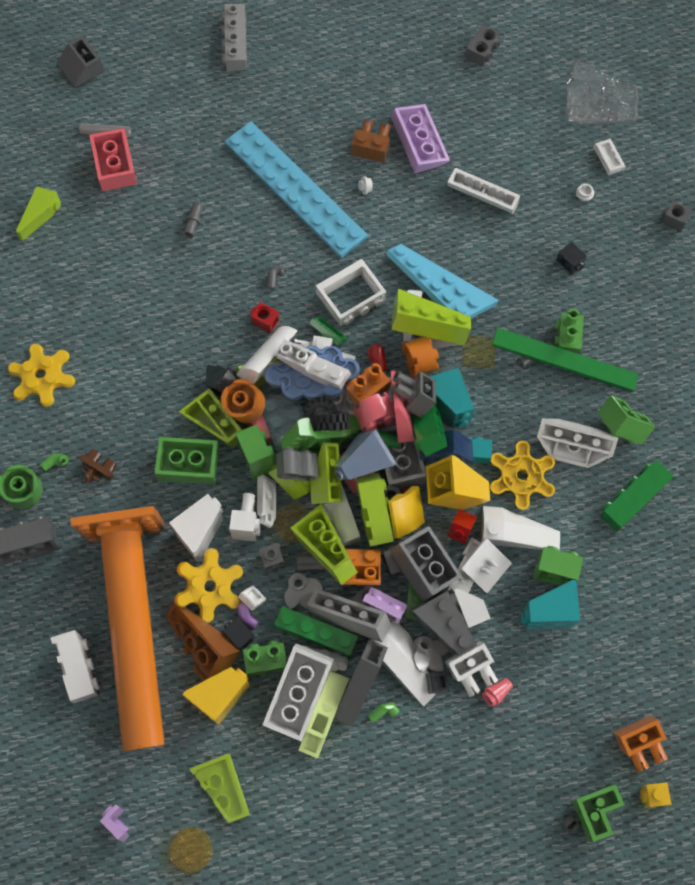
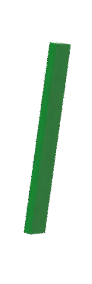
(564, 359)

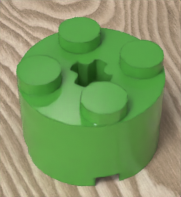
(14, 493)

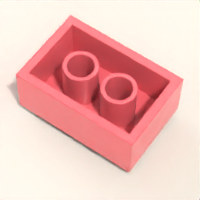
(113, 159)

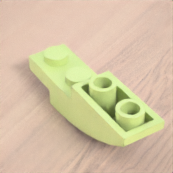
(323, 714)

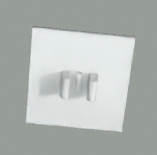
(486, 565)

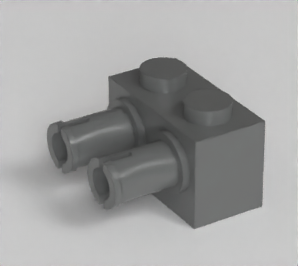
(417, 392)

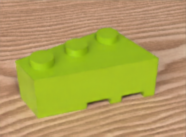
(210, 416)
(374, 509)

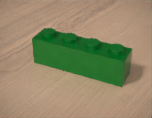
(429, 431)
(636, 496)
(316, 632)

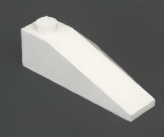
(513, 530)
(401, 665)

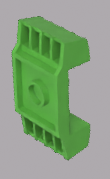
(304, 438)

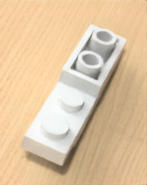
(311, 365)

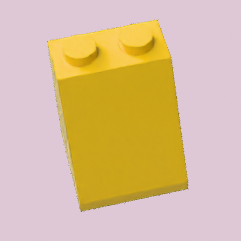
(455, 484)
(219, 693)

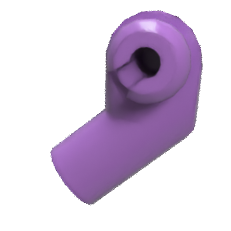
(244, 616)

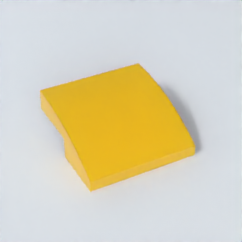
(406, 512)

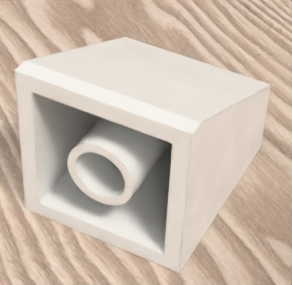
(198, 525)

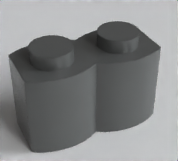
(297, 465)

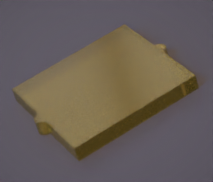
(479, 352)

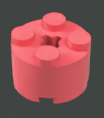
(375, 412)

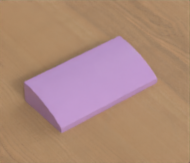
(419, 137)

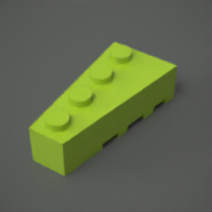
(428, 319)

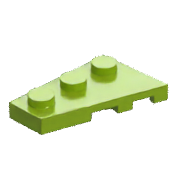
(222, 785)

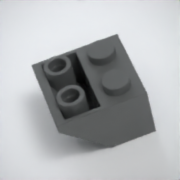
(80, 62)

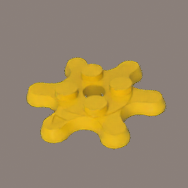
(41, 386)
(532, 467)
(196, 579)

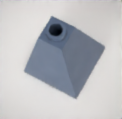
(364, 456)

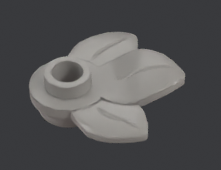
(303, 593)
(430, 656)

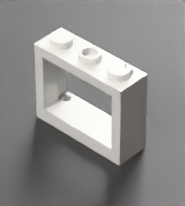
(343, 277)

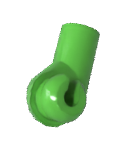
(54, 459)
(382, 709)

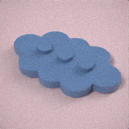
(296, 385)

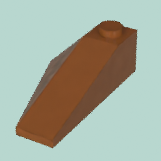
(208, 646)

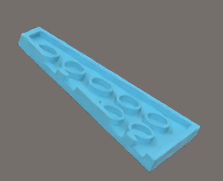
(441, 284)

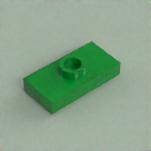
(328, 330)

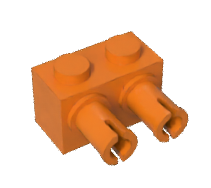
(369, 383)
(640, 736)

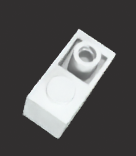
(470, 607)

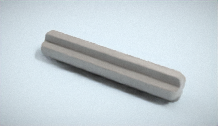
(95, 128)

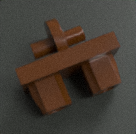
(91, 460)

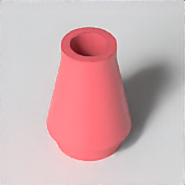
(495, 693)

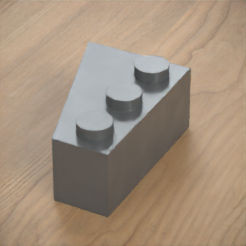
(444, 622)

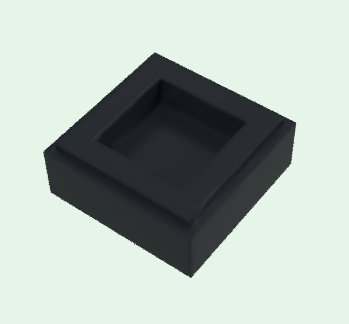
(437, 682)

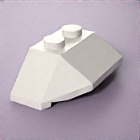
(575, 442)

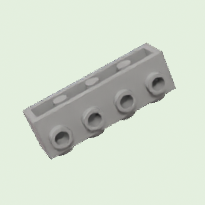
(235, 37)
(349, 615)

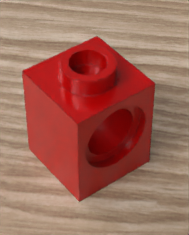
(268, 323)
(461, 526)

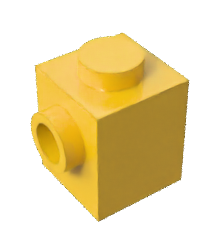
(655, 795)

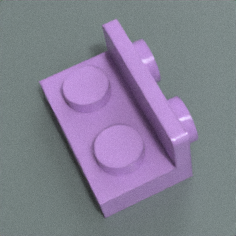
(386, 603)
(113, 824)

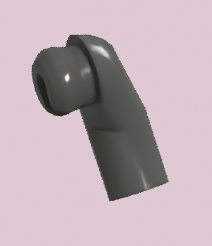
(272, 274)

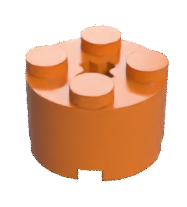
(420, 356)
(243, 401)

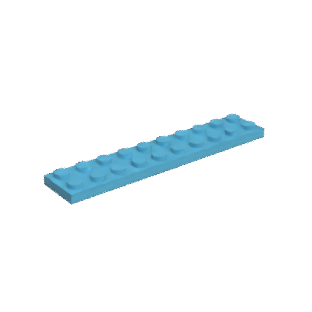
(296, 189)

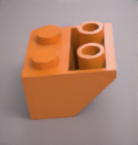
(367, 565)

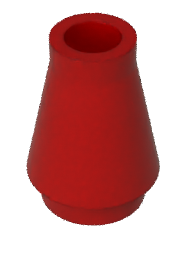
(377, 355)

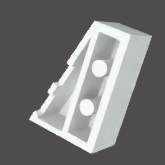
(76, 666)

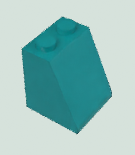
(453, 398)
(553, 609)

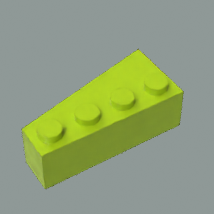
(321, 540)

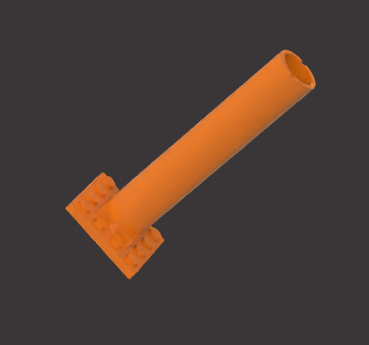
(129, 619)

